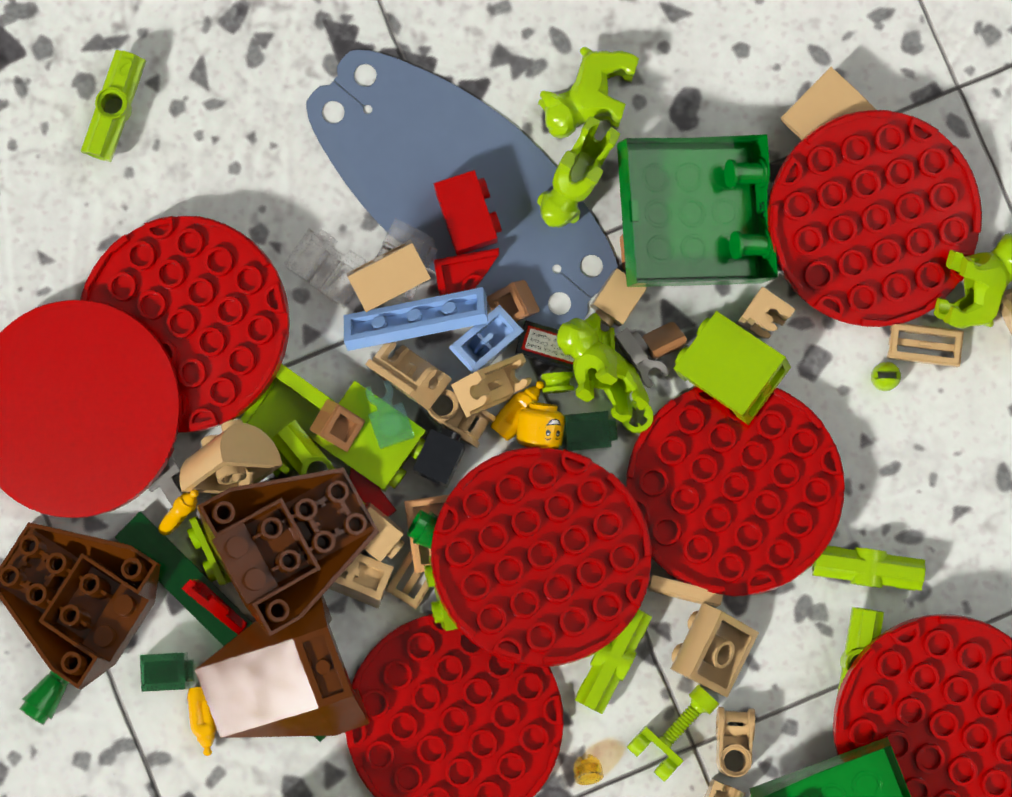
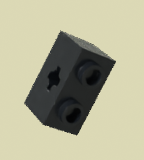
(440, 456)

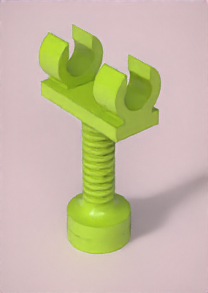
(700, 703)

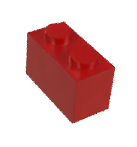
(466, 212)

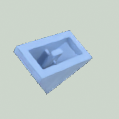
(486, 341)

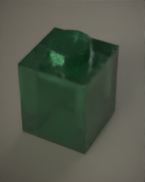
(590, 431)
(166, 671)

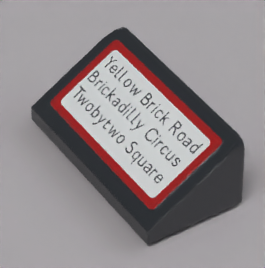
(541, 345)

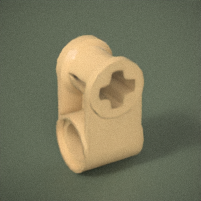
(457, 421)
(734, 738)

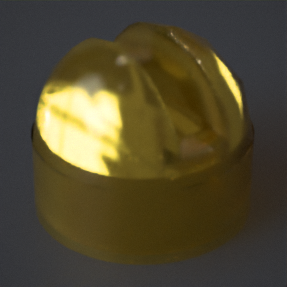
(588, 770)

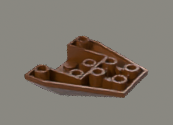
(287, 540)
(77, 598)
(282, 682)

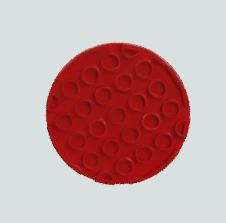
(871, 217)
(208, 303)
(84, 408)
(734, 499)
(541, 556)
(940, 699)
(453, 718)

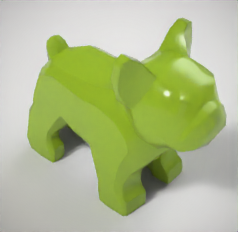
(589, 93)
(576, 175)
(985, 282)
(601, 367)

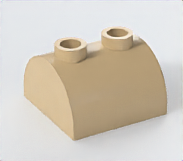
(230, 459)
(713, 649)

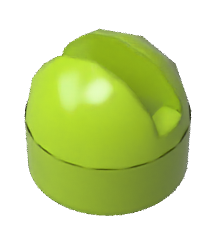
(885, 384)

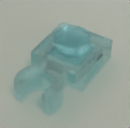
(390, 421)

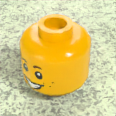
(540, 426)

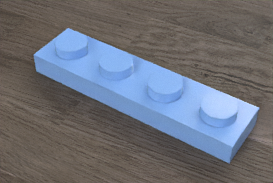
(415, 319)

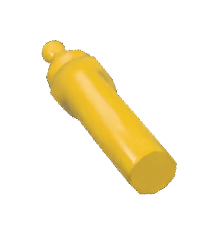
(507, 418)
(178, 513)
(201, 719)

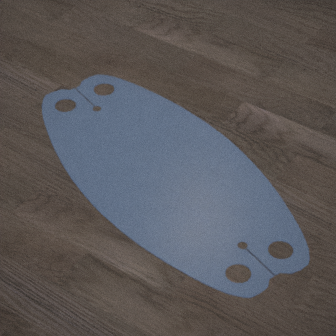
(434, 131)

